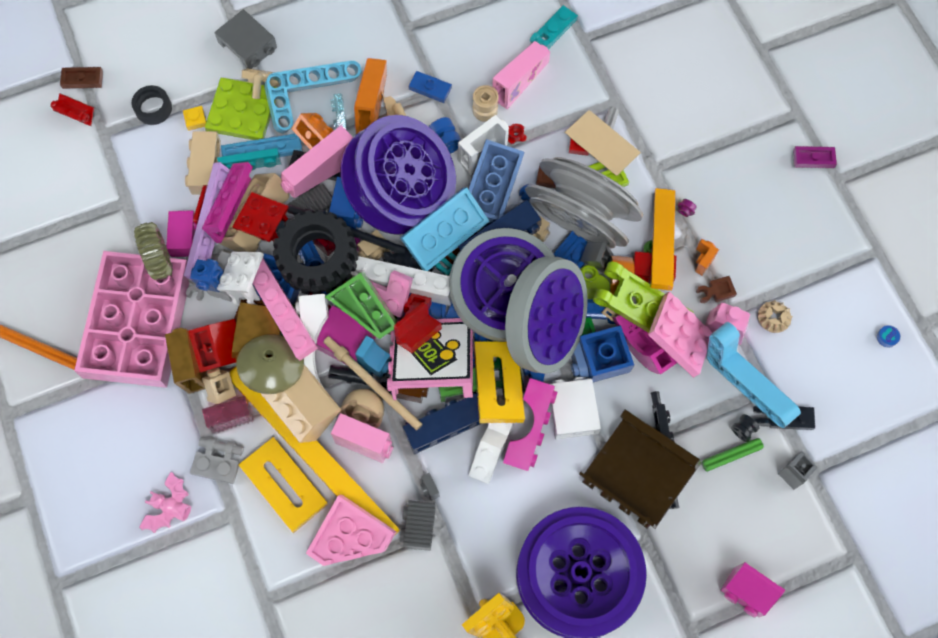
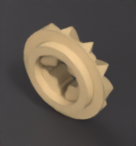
(774, 325)

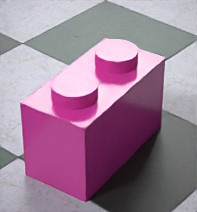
(180, 233)

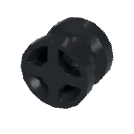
(745, 427)

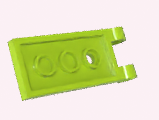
(647, 298)

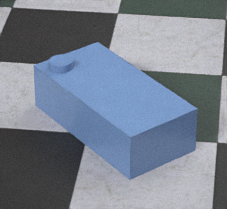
(495, 178)

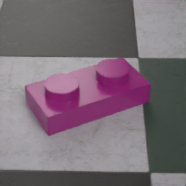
(814, 157)

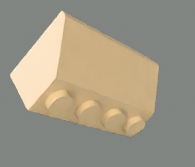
(262, 184)
(304, 407)

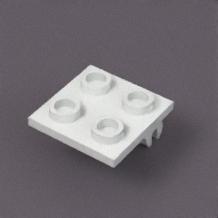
(239, 276)

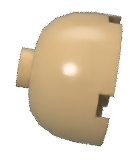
(364, 406)

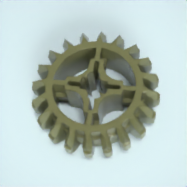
(153, 250)

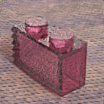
(228, 414)

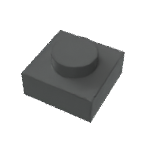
(429, 487)

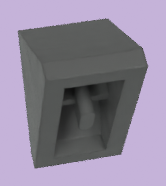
(597, 255)
(798, 471)

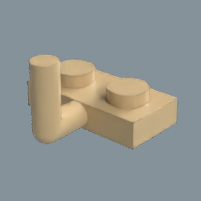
(256, 76)

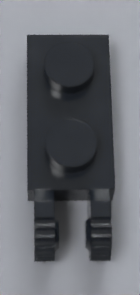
(804, 421)

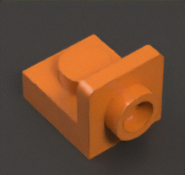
(708, 254)

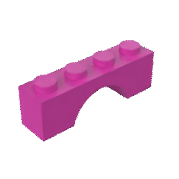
(521, 451)

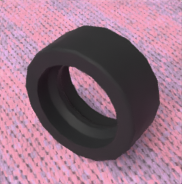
(150, 92)

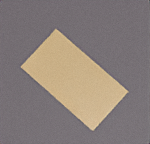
(602, 142)

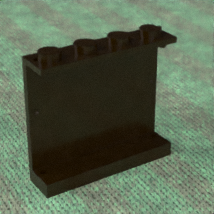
(641, 470)

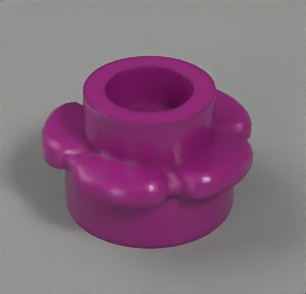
(686, 207)

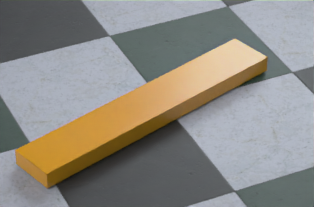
(663, 239)

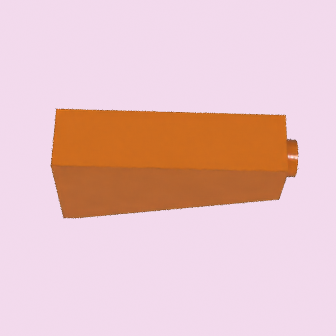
(369, 95)

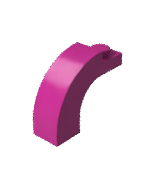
(644, 347)

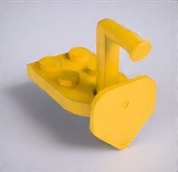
(495, 619)

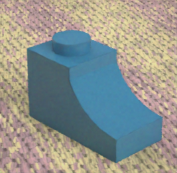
(373, 357)

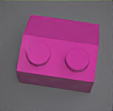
(751, 590)

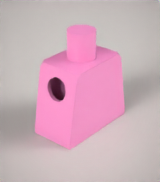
(728, 313)

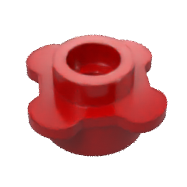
(519, 129)

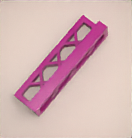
(227, 201)

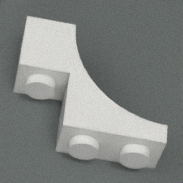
(490, 449)

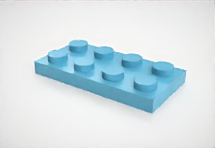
(444, 229)

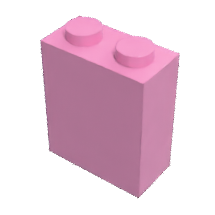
(362, 438)

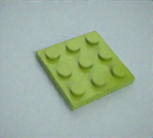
(236, 111)

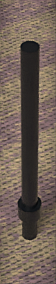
(361, 235)

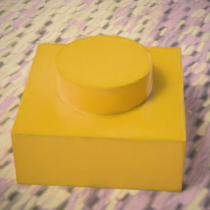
(194, 118)

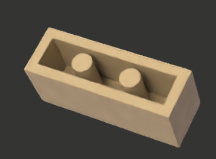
(204, 152)

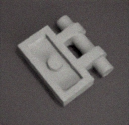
(216, 467)

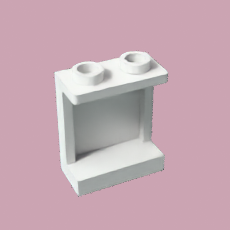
(472, 145)
(575, 409)

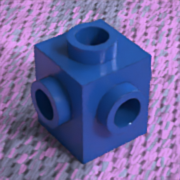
(206, 275)

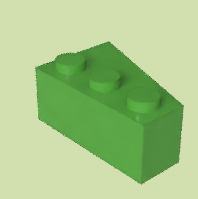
(364, 304)

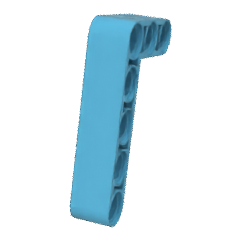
(304, 83)
(746, 378)

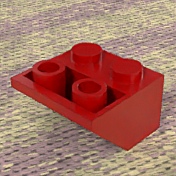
(213, 344)

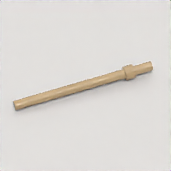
(343, 355)

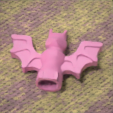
(171, 507)

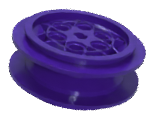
(415, 165)
(598, 536)

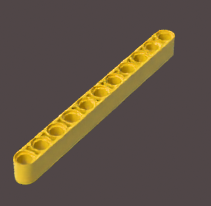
(314, 456)

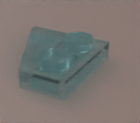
(337, 105)

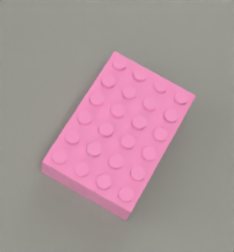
(130, 320)

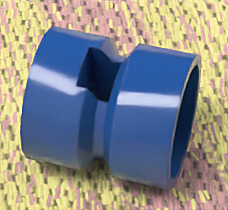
(446, 131)

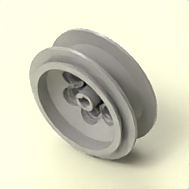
(584, 201)

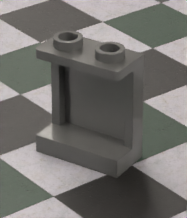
(246, 39)

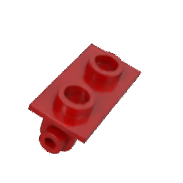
(73, 109)

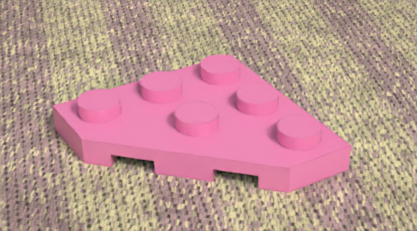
(349, 534)

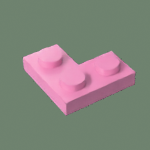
(396, 292)

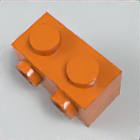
(311, 129)

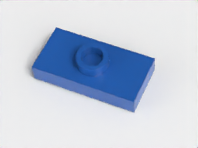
(430, 86)

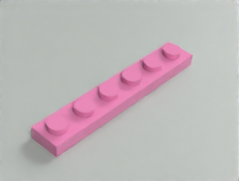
(283, 312)

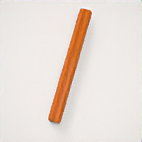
(38, 347)

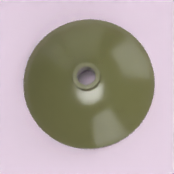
(268, 374)

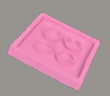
(680, 334)

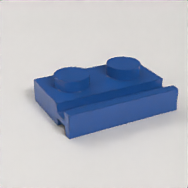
(572, 249)

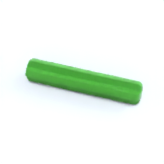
(732, 454)

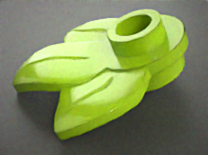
(594, 283)

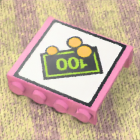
(439, 362)

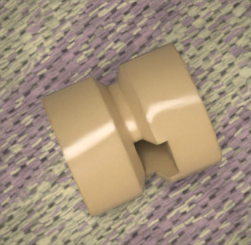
(485, 102)

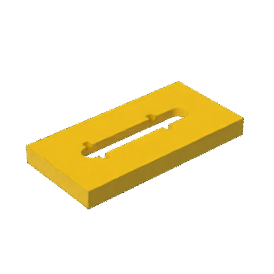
(486, 389)
(292, 516)

